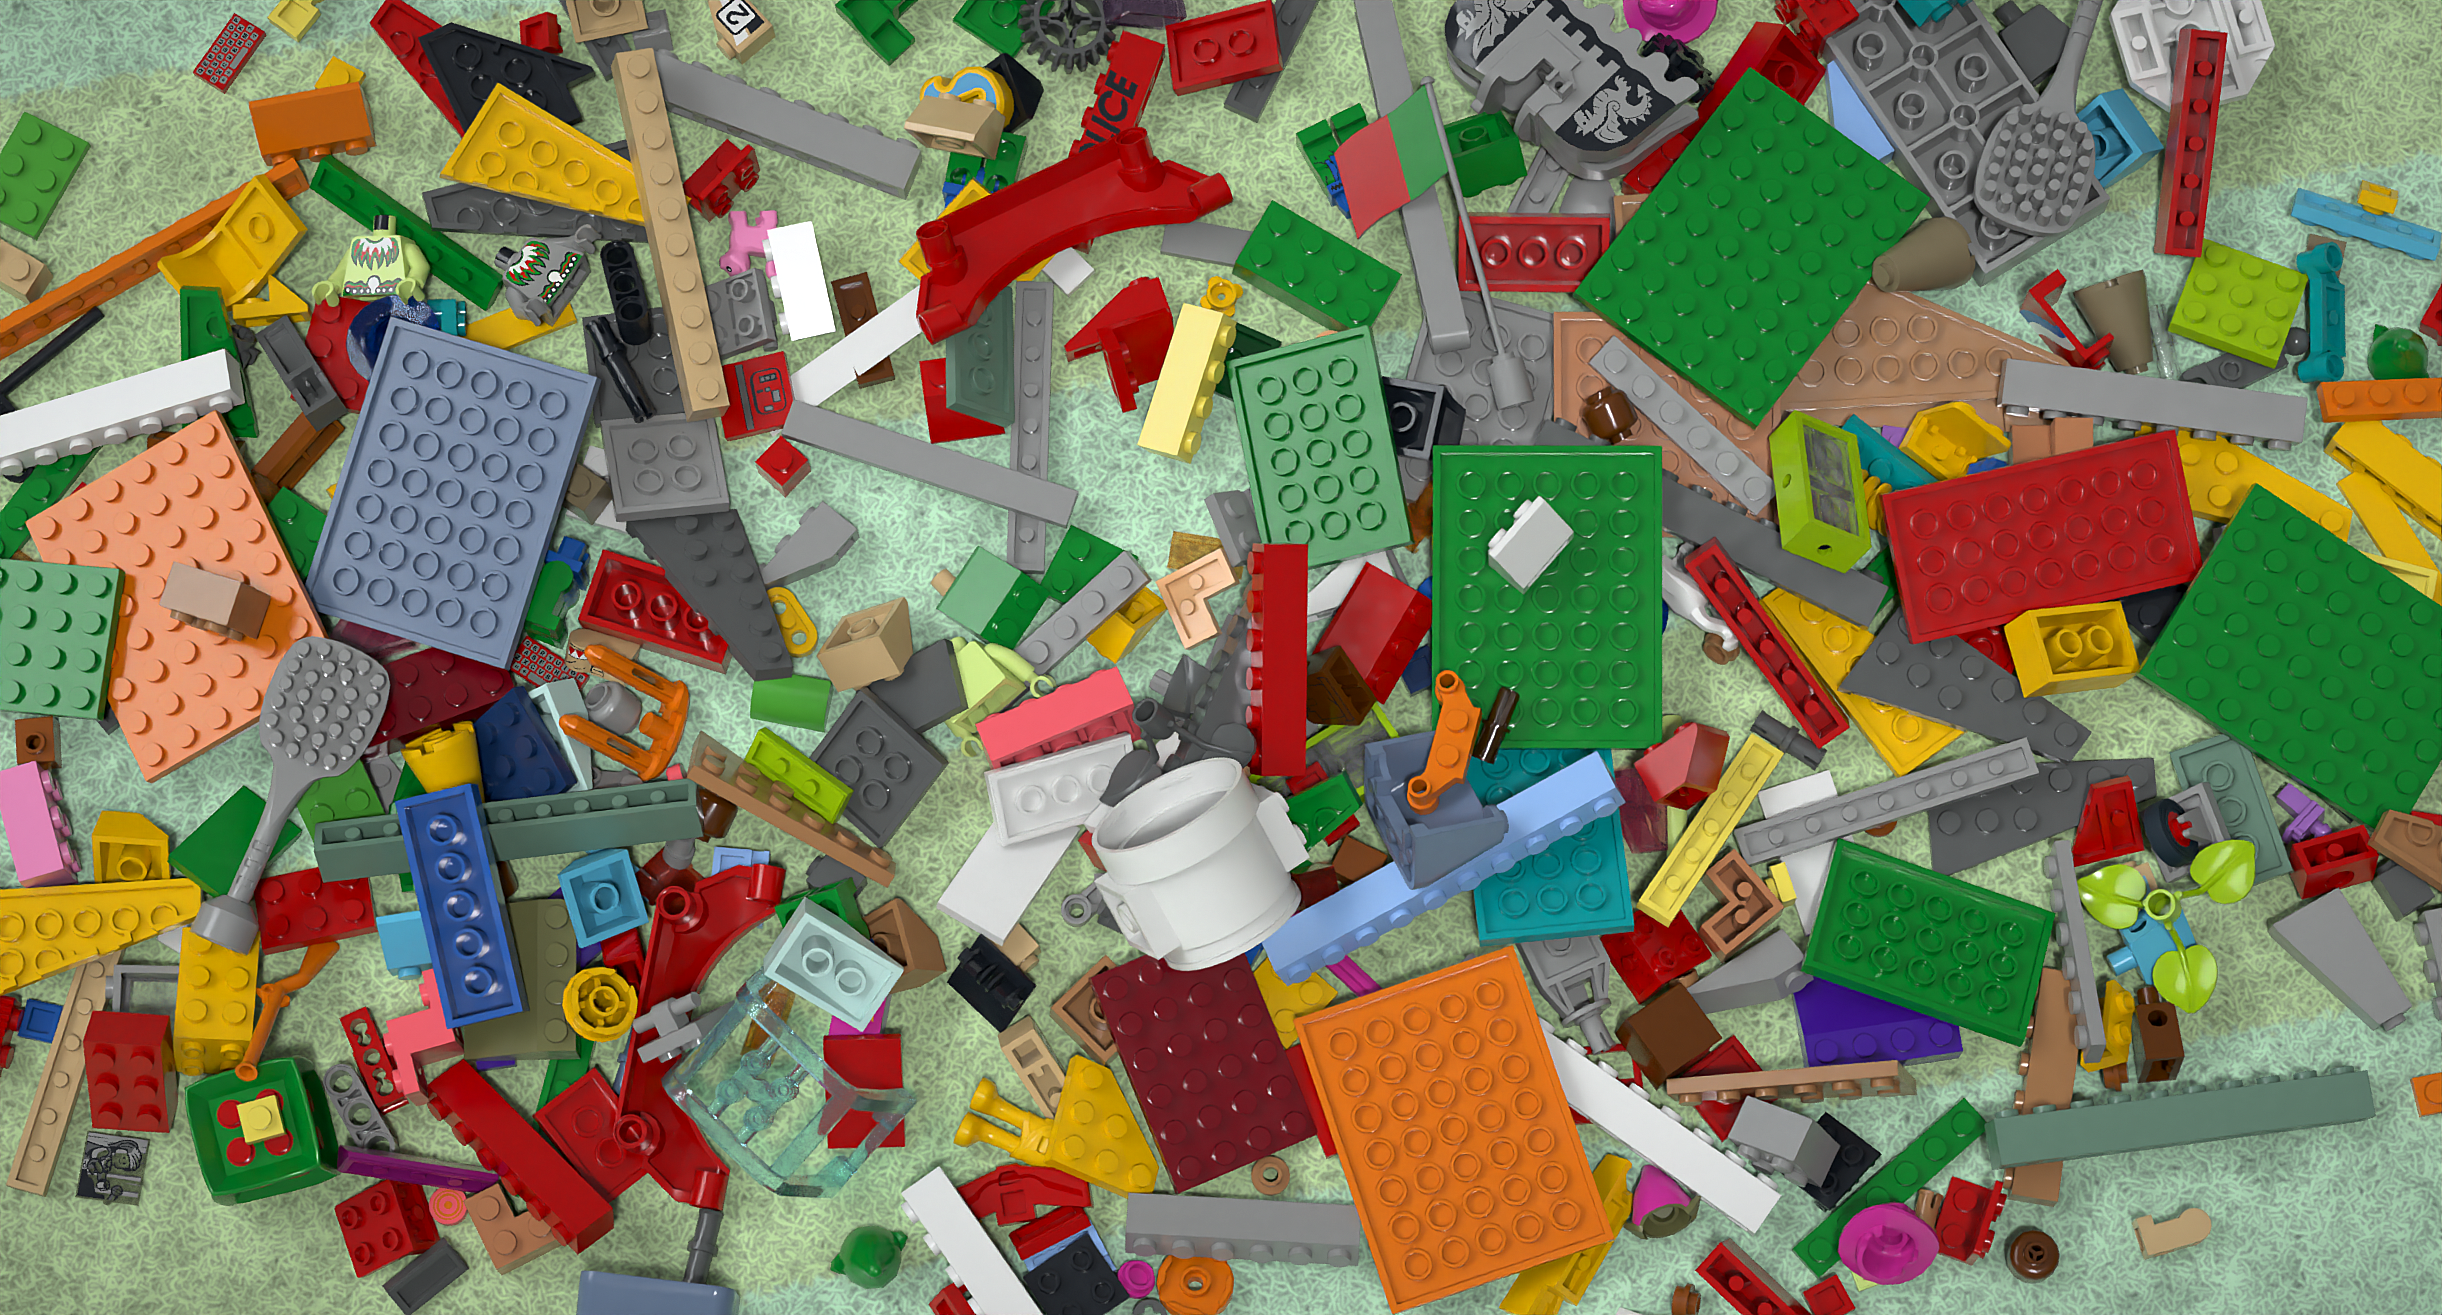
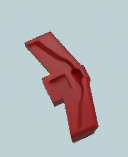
(1016, 1190)

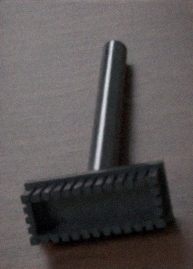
(45, 355)

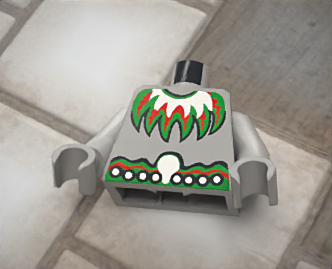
(546, 274)

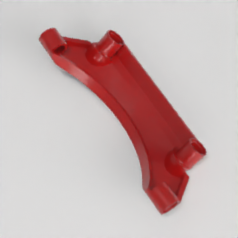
(1073, 201)
(678, 962)

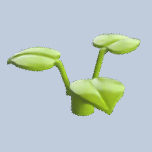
(2117, 892)

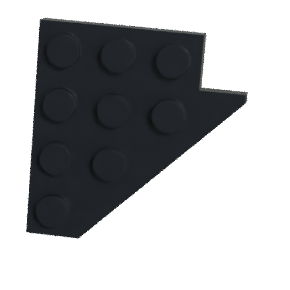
(474, 62)

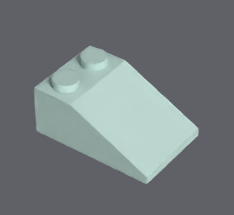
(552, 702)
(831, 965)

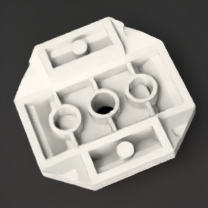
(2150, 36)

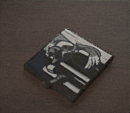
(112, 1168)

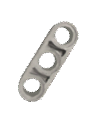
(350, 1102)

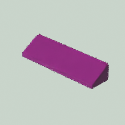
(414, 1169)

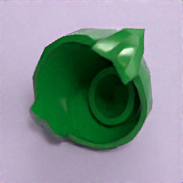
(2397, 354)
(870, 1256)

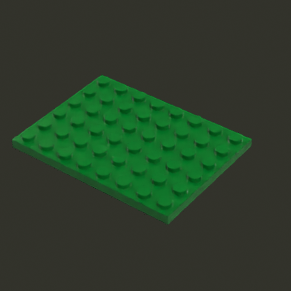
(1751, 248)
(1589, 628)
(2309, 660)

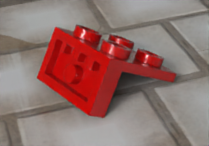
(1816, 20)
(722, 179)
(1135, 353)
(1654, 953)
(1966, 1219)
(386, 1225)

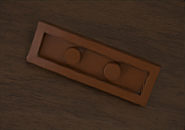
(856, 308)

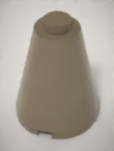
(1927, 259)
(2122, 310)

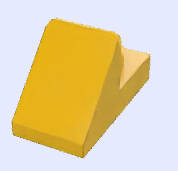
(282, 302)

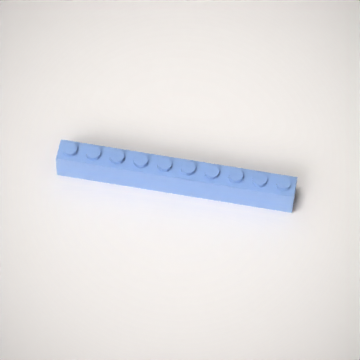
(1384, 902)

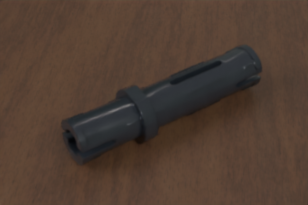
(613, 356)

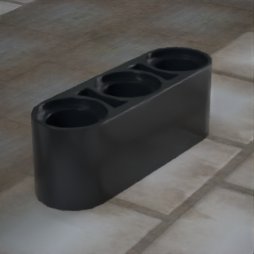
(626, 292)

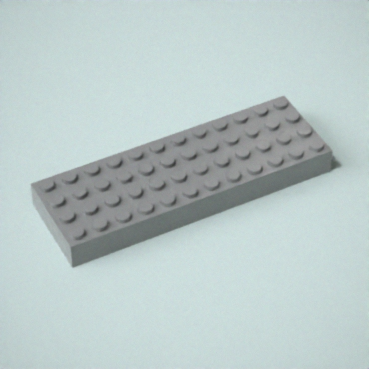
(1937, 103)

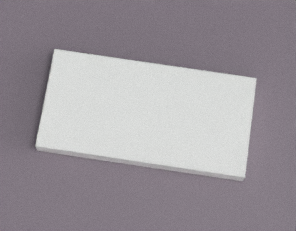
(1052, 789)
(1807, 867)
(1003, 881)

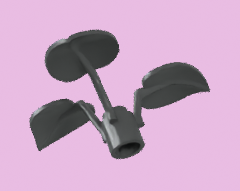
(1160, 721)

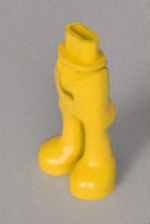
(1034, 1130)

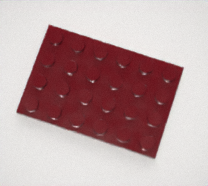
(1203, 1065)

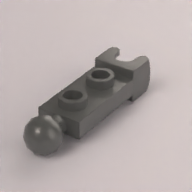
(2239, 372)

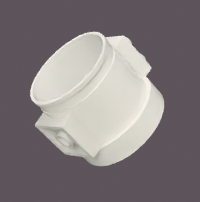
(1199, 864)

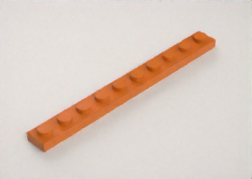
(129, 267)

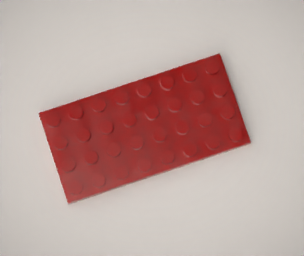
(2041, 535)

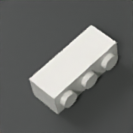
(799, 281)

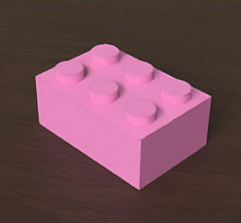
(37, 827)

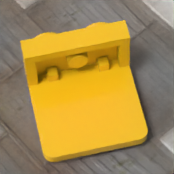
(1951, 439)

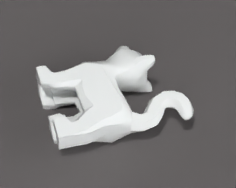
(1689, 600)

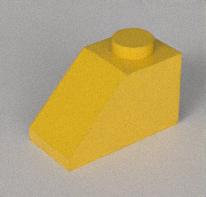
(1128, 625)

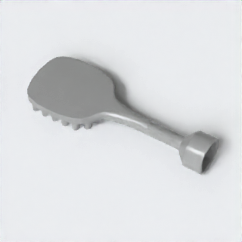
(2041, 153)
(314, 727)

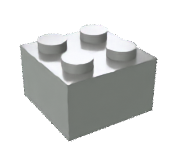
(1783, 1142)

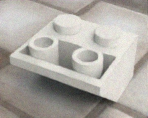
(1529, 544)

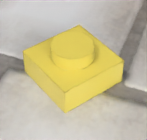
(1780, 884)
(261, 1119)

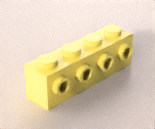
(1187, 383)

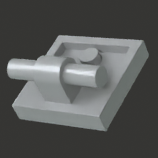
(742, 314)
(675, 1028)

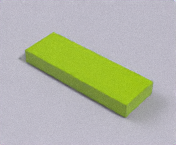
(809, 781)

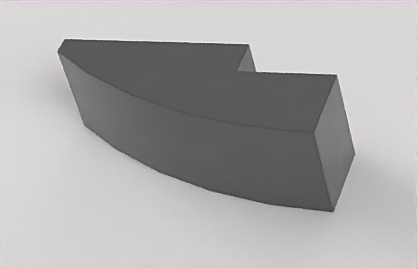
(301, 373)

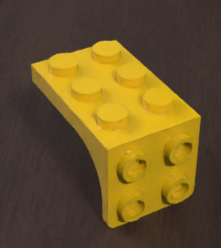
(241, 248)
(213, 1005)

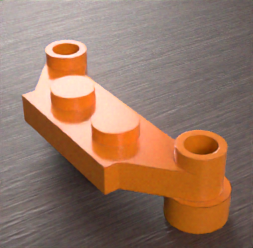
(1450, 747)

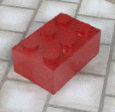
(130, 1071)

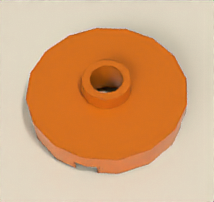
(1179, 1299)

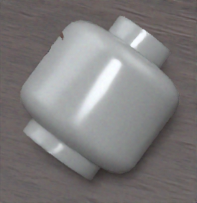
(613, 708)

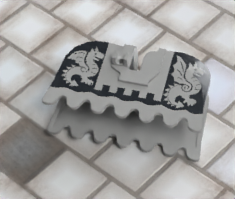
(1568, 81)

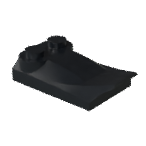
(1422, 417)

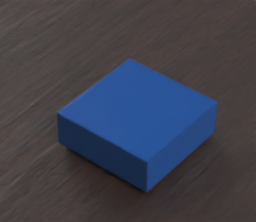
(40, 1021)

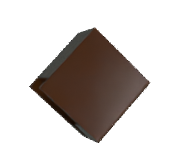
(1668, 1036)

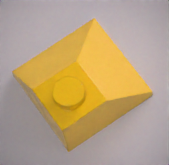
(129, 849)

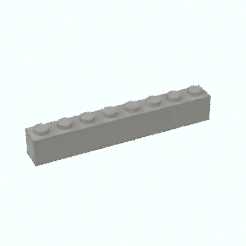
(787, 126)
(2152, 403)

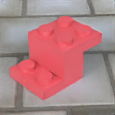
(421, 1040)

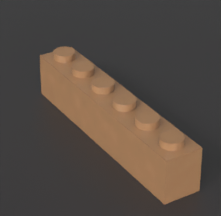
(2048, 1080)

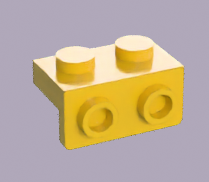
(2116, 1015)

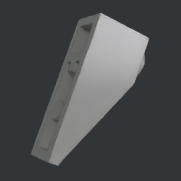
(1755, 977)

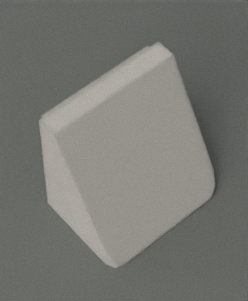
(657, 34)

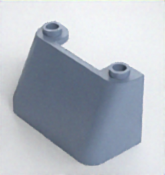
(1433, 843)
(634, 1295)

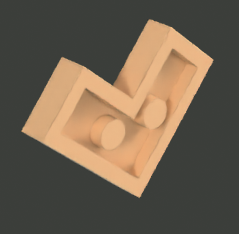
(1188, 593)

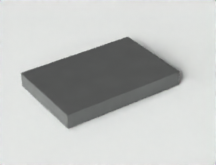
(927, 689)

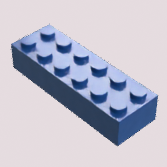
(462, 906)

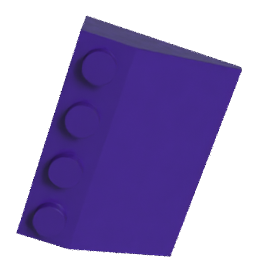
(1853, 1027)

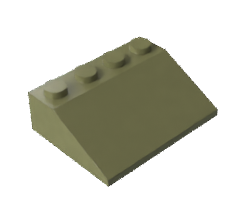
(547, 962)

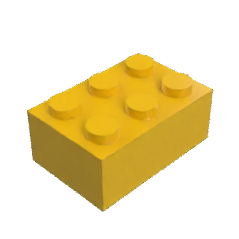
(2072, 649)

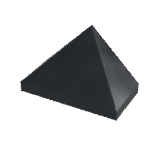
(1024, 87)

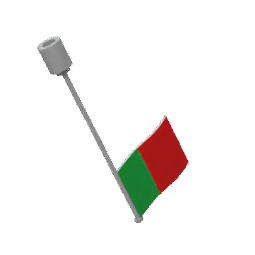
(1398, 163)

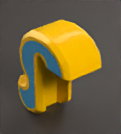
(974, 84)

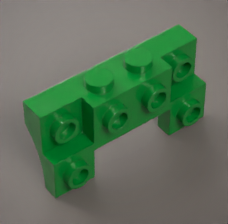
(879, 25)

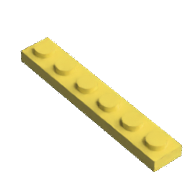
(1709, 830)

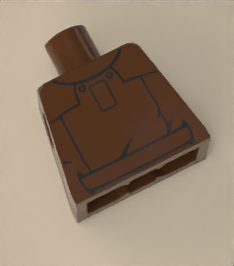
(1336, 690)
(2156, 1038)

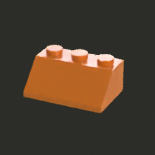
(313, 124)

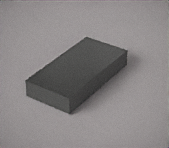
(425, 1277)

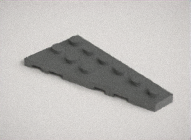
(485, 211)
(717, 575)
(1962, 690)
(2025, 811)

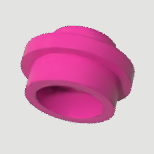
(1136, 1278)

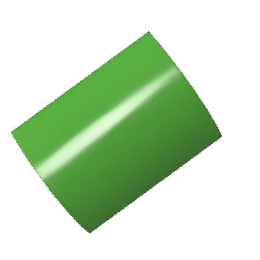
(793, 702)

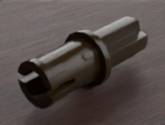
(1496, 726)

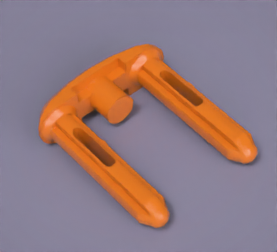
(664, 730)

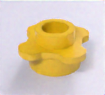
(1219, 286)

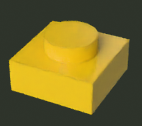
(338, 73)
(2377, 198)

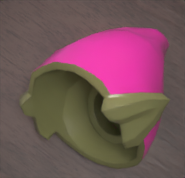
(1659, 1197)

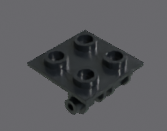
(991, 983)
(1848, 1166)
(1076, 1282)

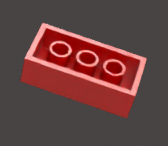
(1532, 250)
(643, 607)

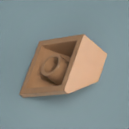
(908, 942)

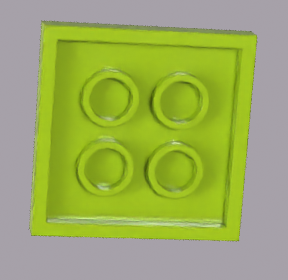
(2238, 303)

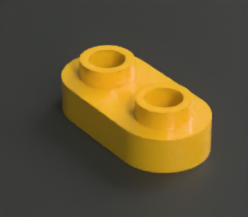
(792, 622)

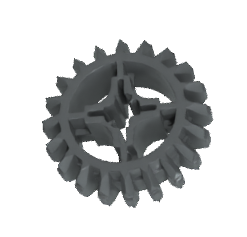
(1038, 26)

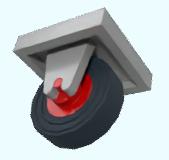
(2182, 828)

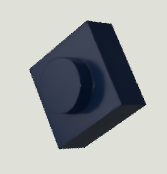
(1418, 673)

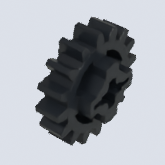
(1682, 63)

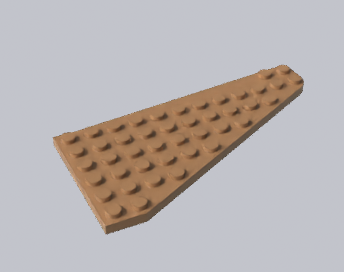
(1897, 359)

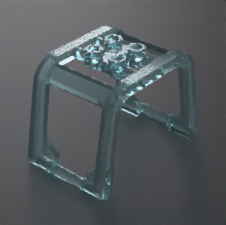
(888, 1105)

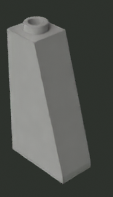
(2343, 959)

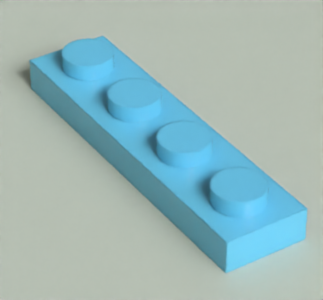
(2353, 220)

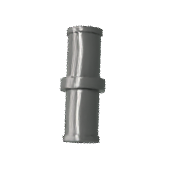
(1788, 740)
(703, 1247)

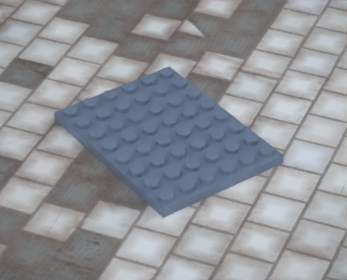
(450, 492)

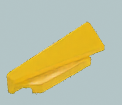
(1546, 1286)

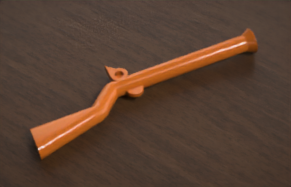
(274, 997)

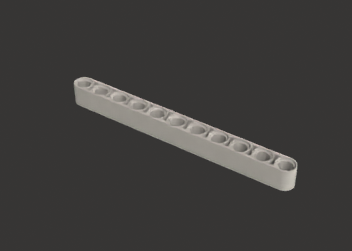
(1422, 216)

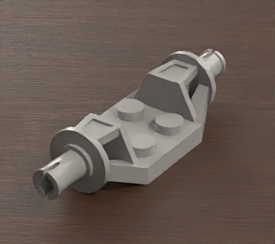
(1560, 973)

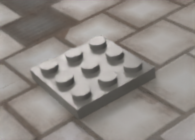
(664, 467)

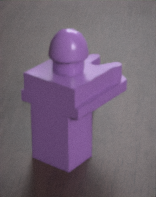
(2307, 815)

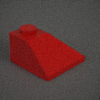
(944, 423)

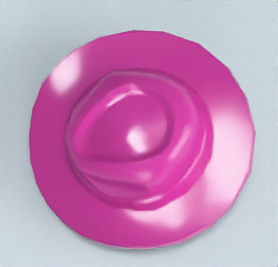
(1678, 18)
(1888, 1244)

